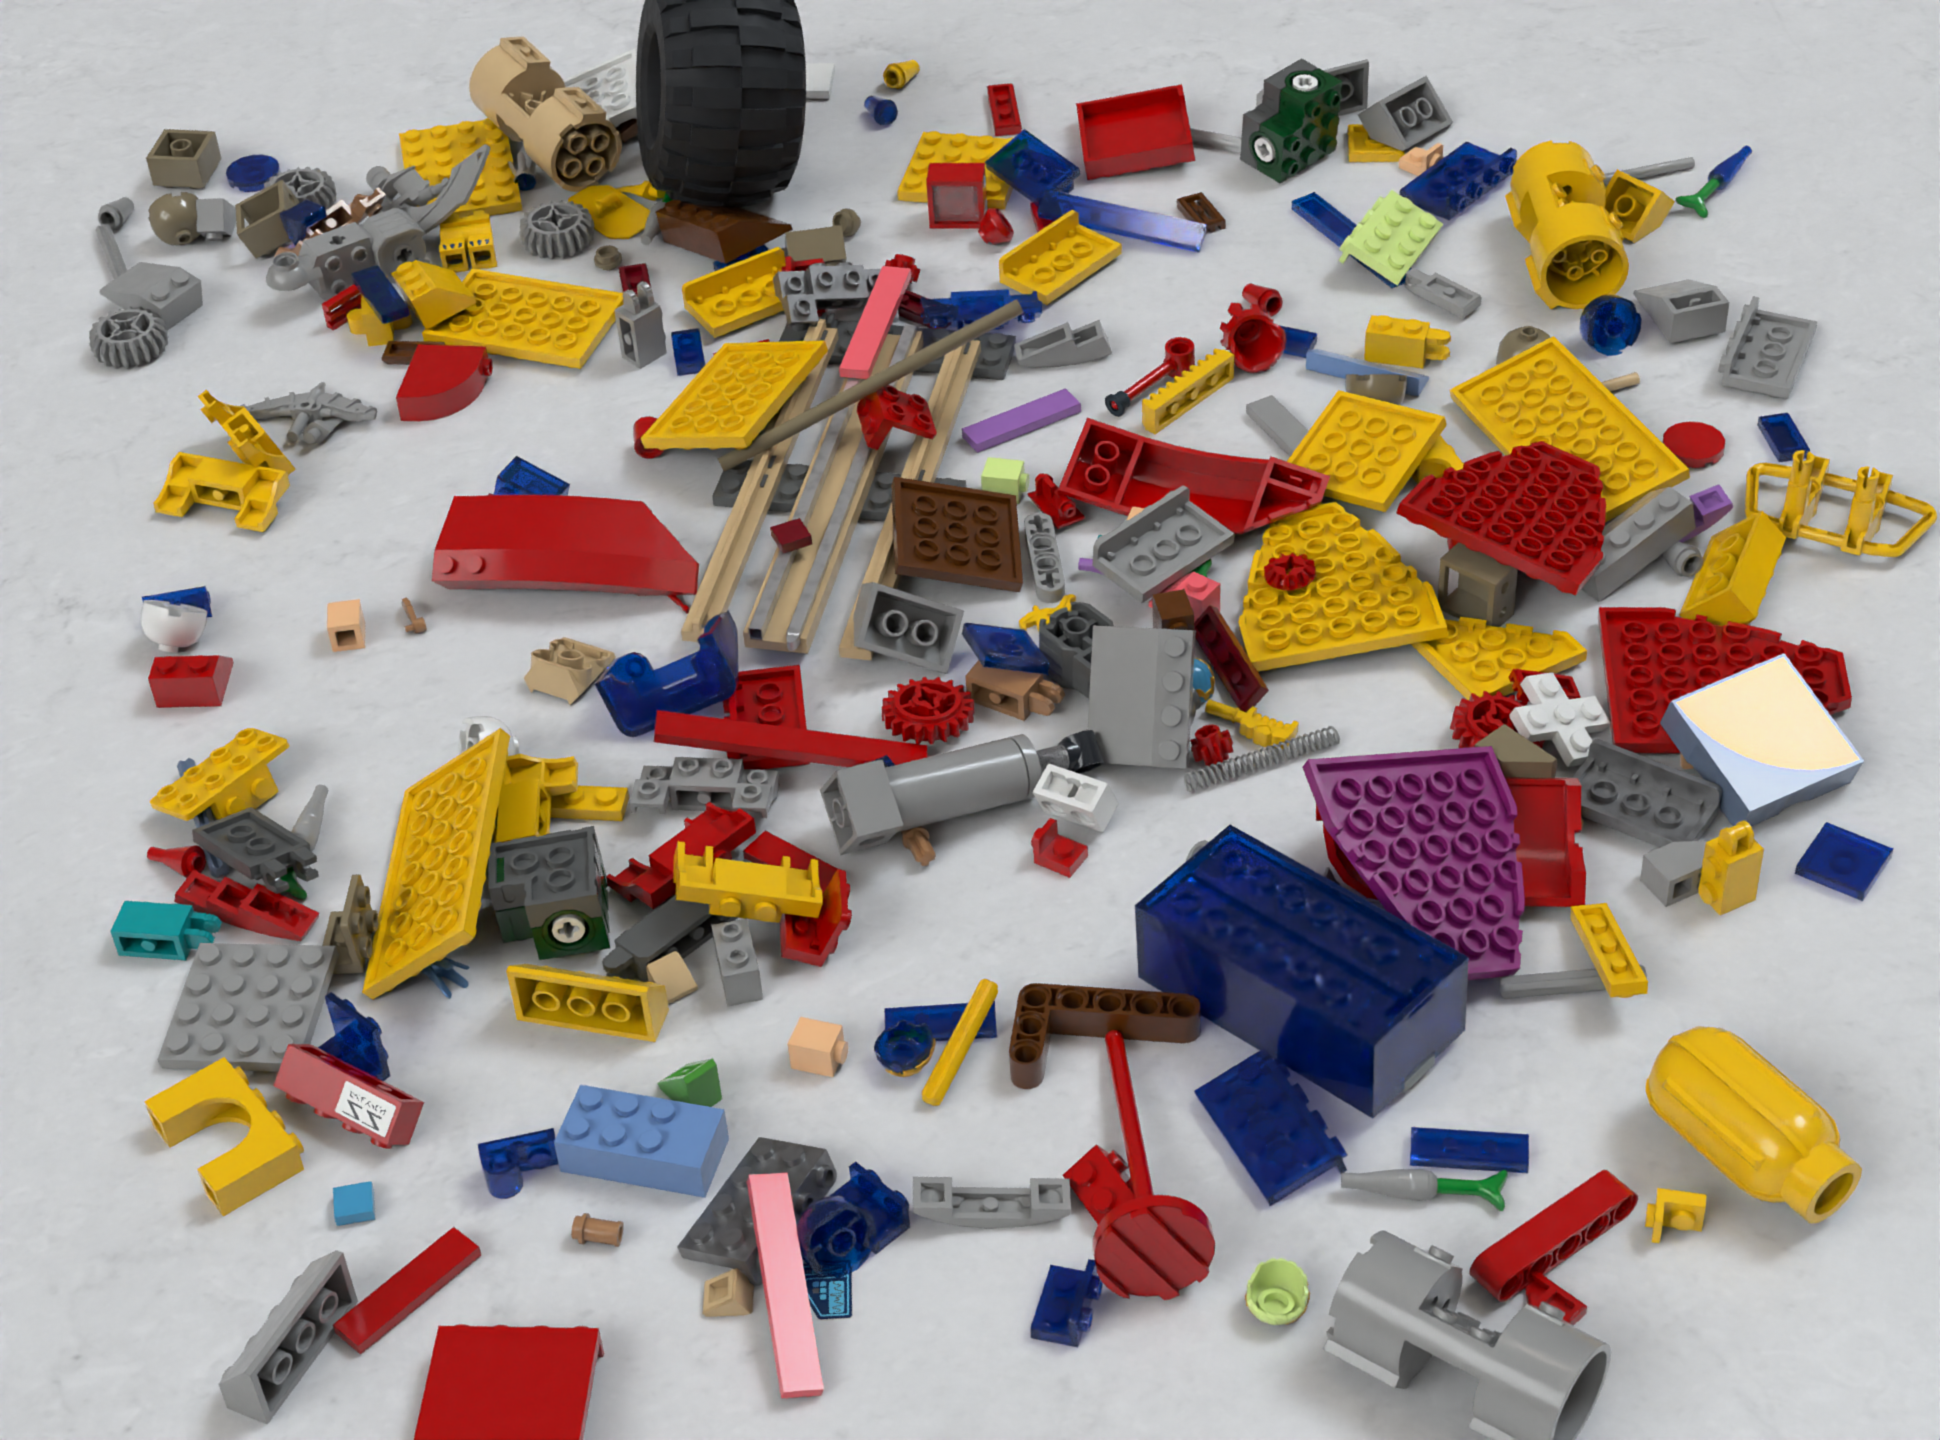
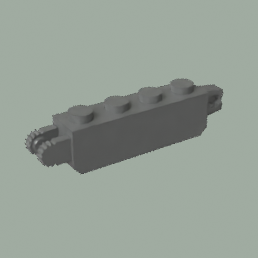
(670, 928)

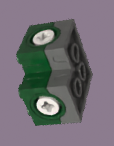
(1293, 122)
(551, 892)

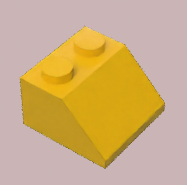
(1637, 205)

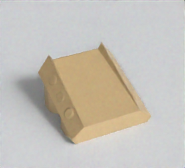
(566, 668)

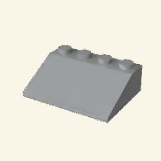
(1142, 695)

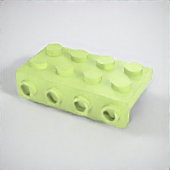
(1391, 236)

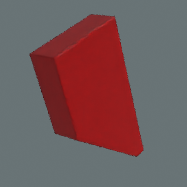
(1547, 1291)

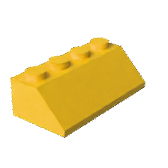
(1735, 572)
(588, 1001)

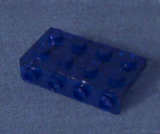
(1459, 179)
(1270, 1126)

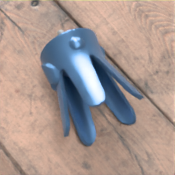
(445, 969)

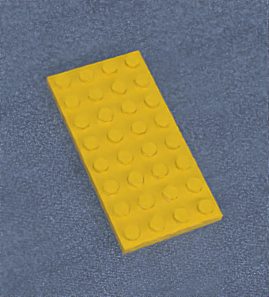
(1558, 401)
(437, 865)

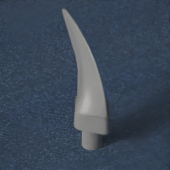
(319, 430)

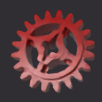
(928, 710)
(1483, 715)

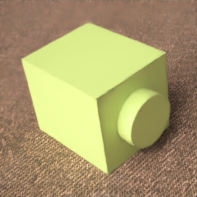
(1005, 477)

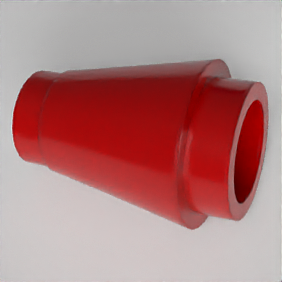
(1265, 297)

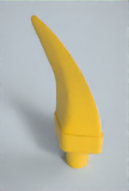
(643, 190)

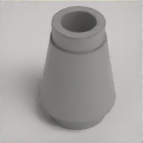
(115, 213)
(1683, 559)

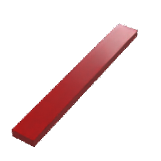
(779, 741)

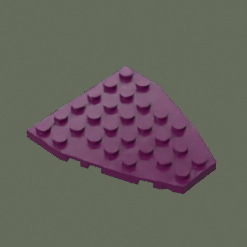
(1432, 844)

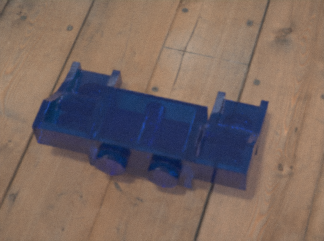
(970, 306)

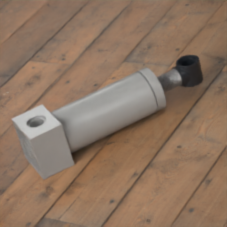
(876, 802)

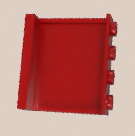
(509, 1383)

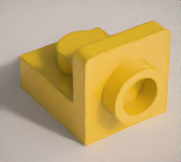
(1675, 1210)

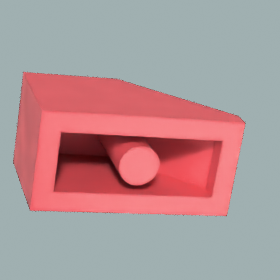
(1199, 590)

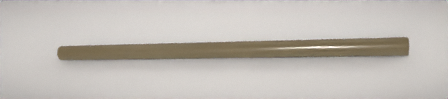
(872, 384)

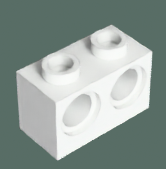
(1075, 797)

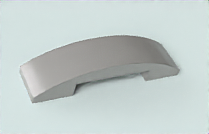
(991, 1207)

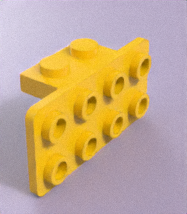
(227, 780)

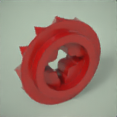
(1301, 572)

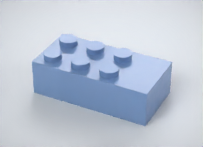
(642, 1140)

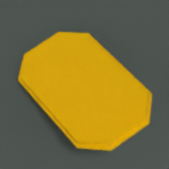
(612, 211)

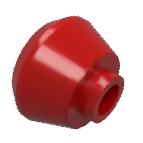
(995, 227)

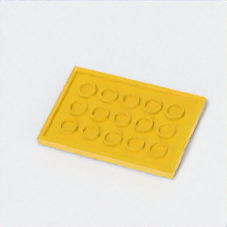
(443, 147)
(530, 319)
(734, 395)

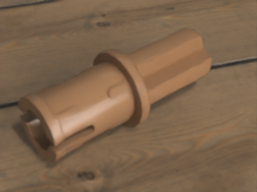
(918, 843)

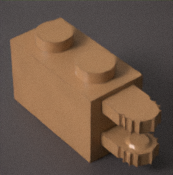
(1012, 691)

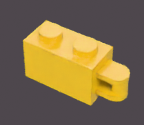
(1731, 868)

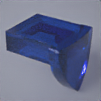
(300, 217)

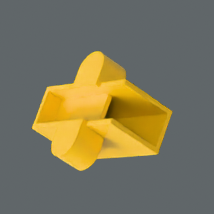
(366, 322)

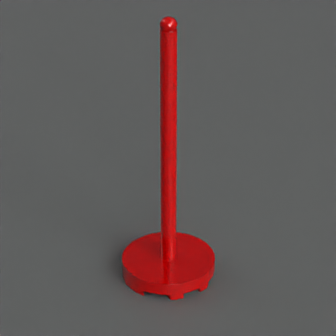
(1153, 1240)

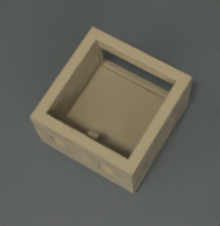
(262, 214)
(1484, 586)

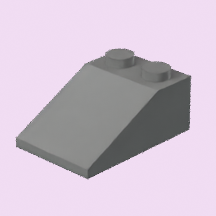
(157, 287)

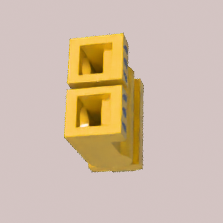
(465, 234)

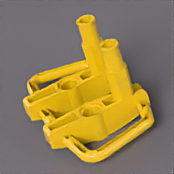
(1866, 511)

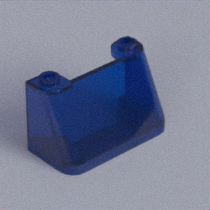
(685, 686)

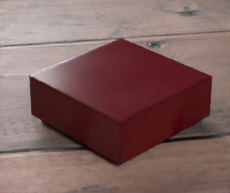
(791, 535)

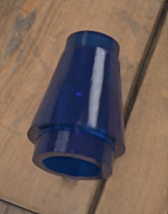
(881, 109)

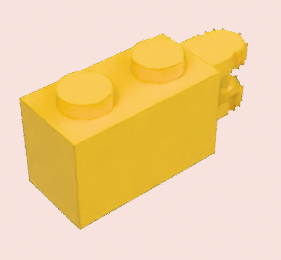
(1404, 342)

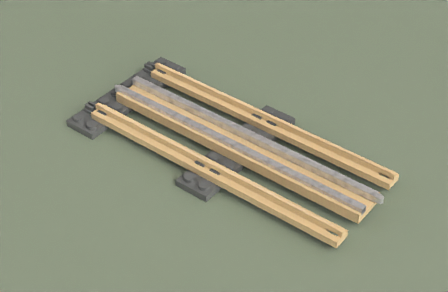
(832, 490)

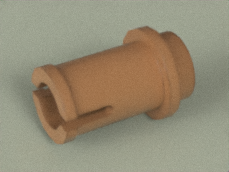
(597, 1230)

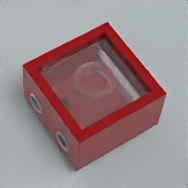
(956, 195)

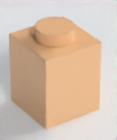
(346, 625)
(817, 1047)

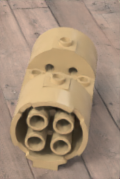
(557, 124)

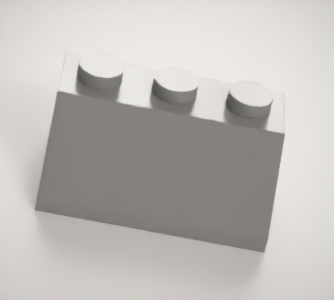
(1406, 116)
(906, 626)

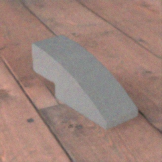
(1063, 346)

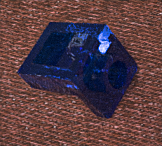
(687, 351)

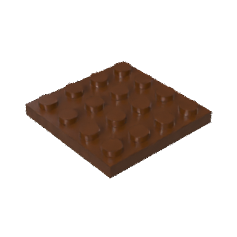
(956, 534)

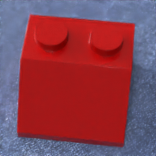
(189, 680)

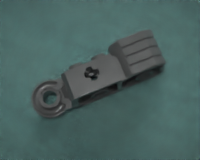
(1068, 647)

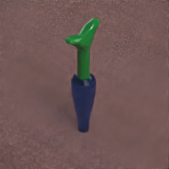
(1717, 179)

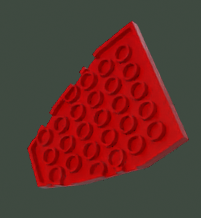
(1522, 509)
(1661, 657)

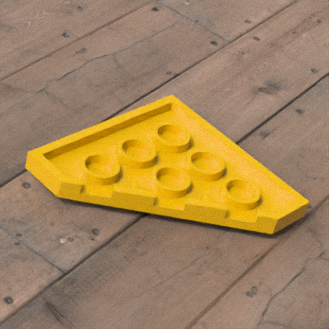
(1483, 656)

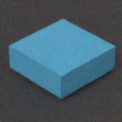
(354, 1203)

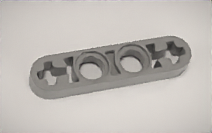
(1044, 557)

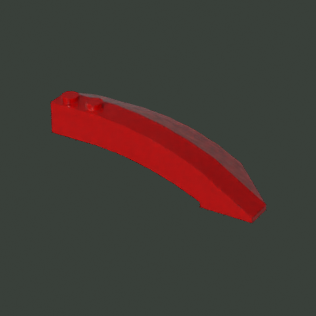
(1130, 471)
(560, 546)

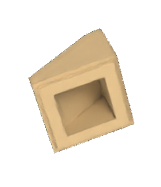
(673, 974)
(728, 1295)

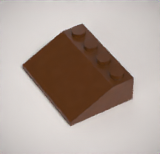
(717, 230)

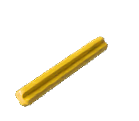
(959, 1042)

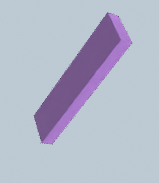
(1021, 420)

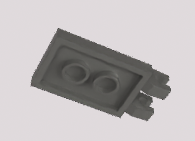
(257, 848)

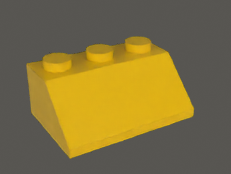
(432, 291)

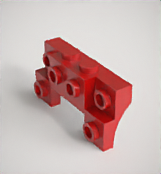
(714, 828)

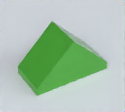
(694, 1084)

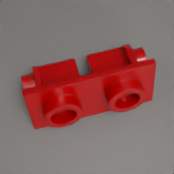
(1057, 506)

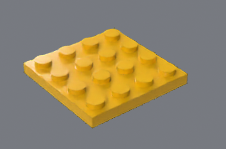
(953, 148)
(1367, 448)

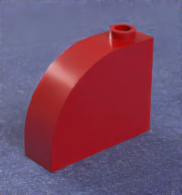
(442, 381)

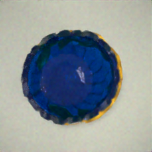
(905, 1048)

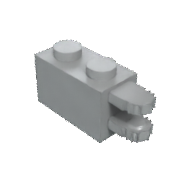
(640, 327)

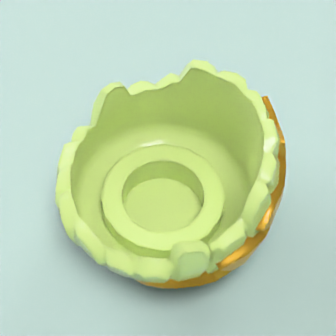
(1277, 1292)

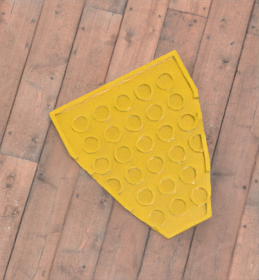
(1353, 605)

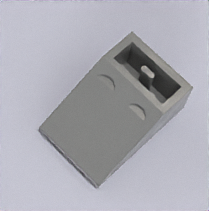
(1685, 309)

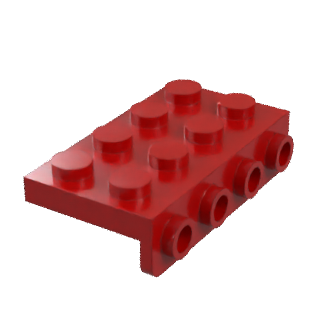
(768, 698)

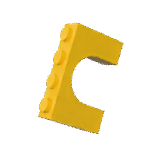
(219, 1096)

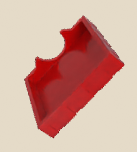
(1135, 132)

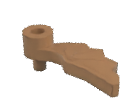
(418, 624)

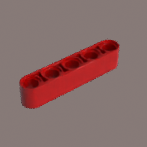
(1553, 1235)

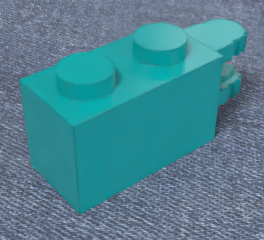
(161, 930)

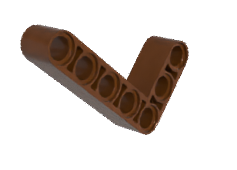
(1093, 1013)

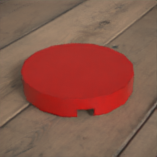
(1695, 443)

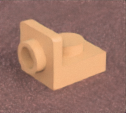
(1420, 160)

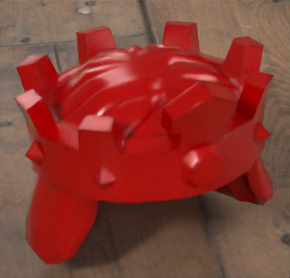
(1253, 338)

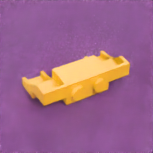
(247, 436)
(223, 485)
(528, 792)

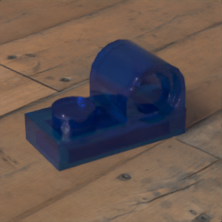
(508, 1157)

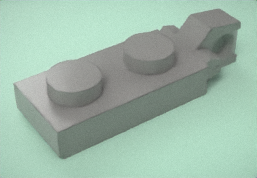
(1442, 292)

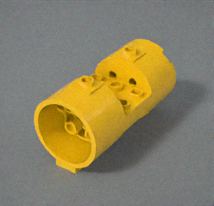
(1562, 213)

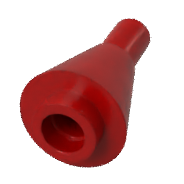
(180, 859)

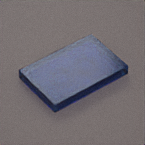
(1032, 167)
(1005, 648)

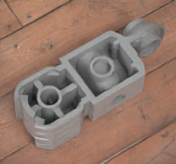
(332, 256)

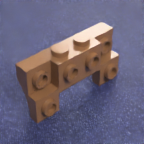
(341, 215)

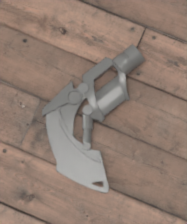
(416, 191)

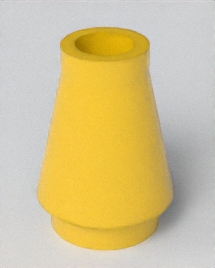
(899, 73)

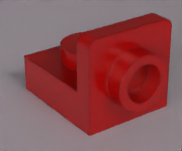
(1057, 851)

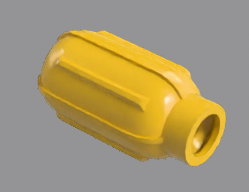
(1751, 1122)

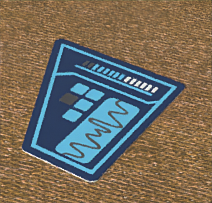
(829, 1295)

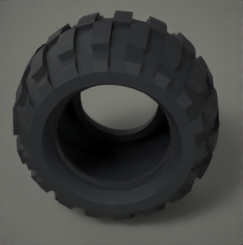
(720, 98)

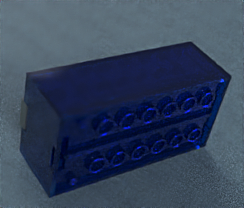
(1303, 969)

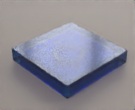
(1844, 861)

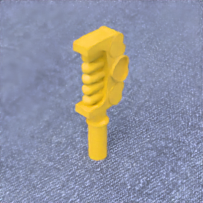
(1253, 725)

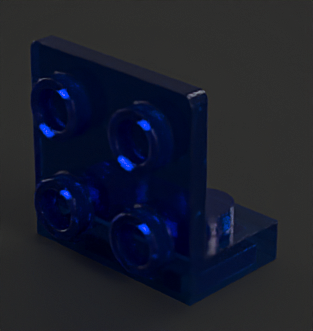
(356, 1038)

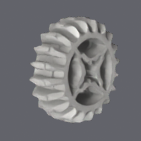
(308, 185)
(556, 229)
(128, 337)

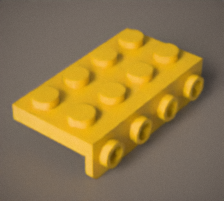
(1056, 258)
(735, 293)

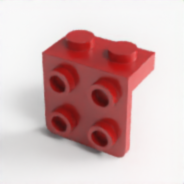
(893, 409)
(814, 938)

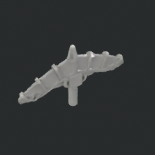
(310, 407)

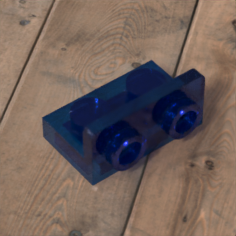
(886, 1206)
(1066, 1304)

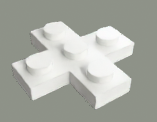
(1558, 718)

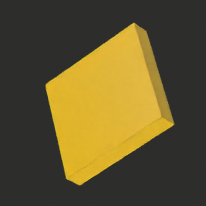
(1364, 149)

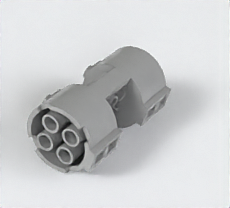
(1400, 1311)

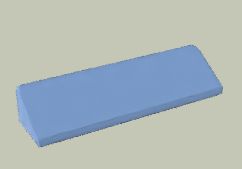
(1341, 365)

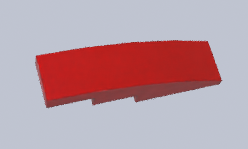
(247, 908)

